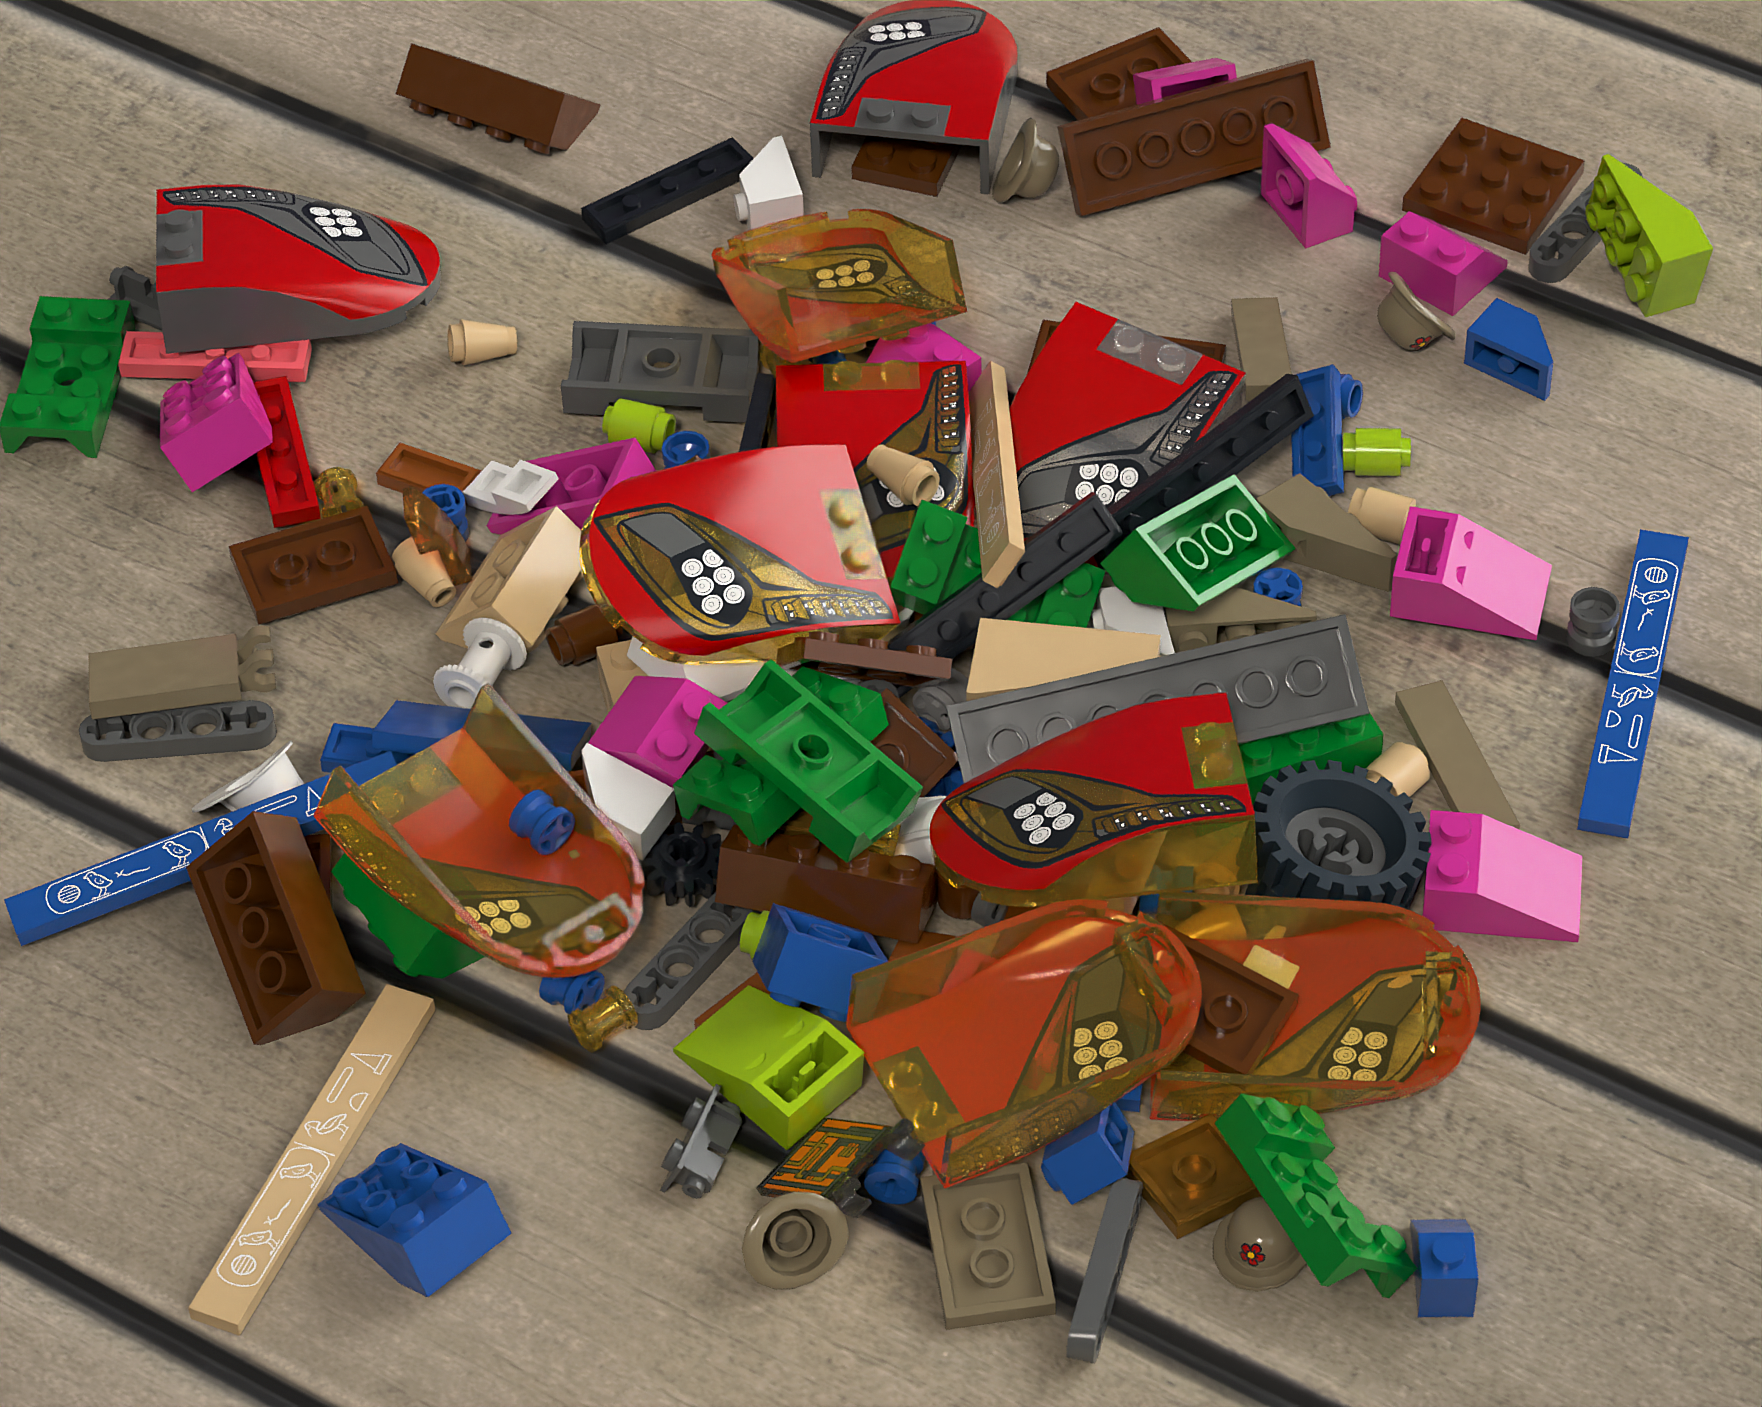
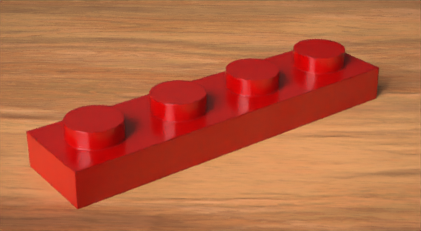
(285, 462)

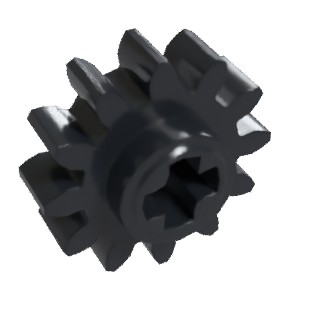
(682, 865)

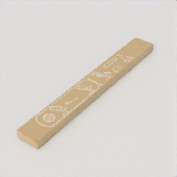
(995, 476)
(311, 1160)

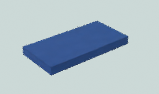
(415, 726)

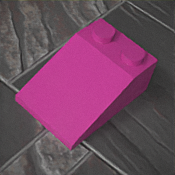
(581, 481)
(1499, 880)

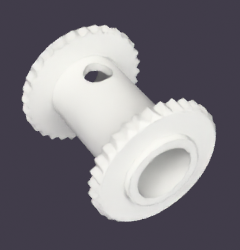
(482, 662)

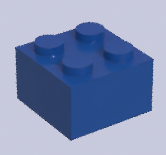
(812, 960)

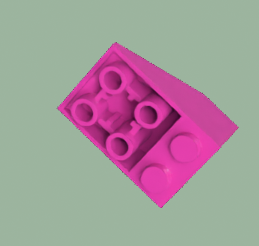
(213, 422)
(1466, 577)

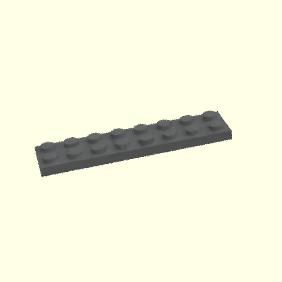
(1271, 680)

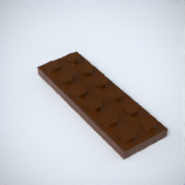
(1188, 136)

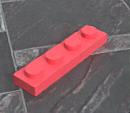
(146, 357)

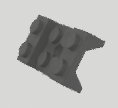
(706, 369)

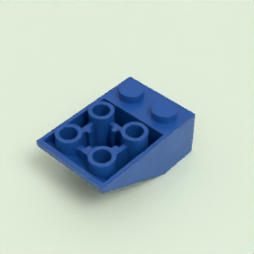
(417, 1217)

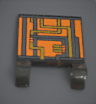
(834, 1158)

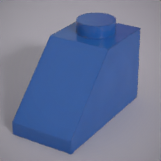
(1510, 348)
(1089, 1155)
(1445, 1267)

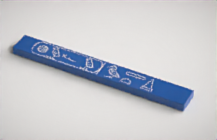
(1633, 685)
(159, 863)

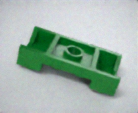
(69, 342)
(945, 555)
(745, 792)
(849, 792)
(1284, 1158)

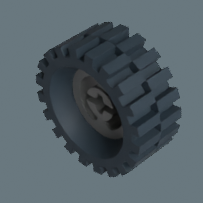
(1337, 837)

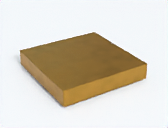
(1191, 1176)

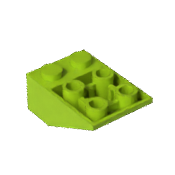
(1648, 238)
(775, 1063)

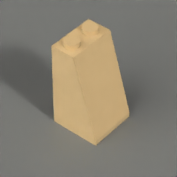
(1030, 654)

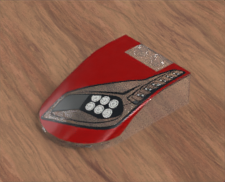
(1109, 412)

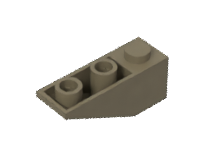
(1328, 535)
(1232, 617)

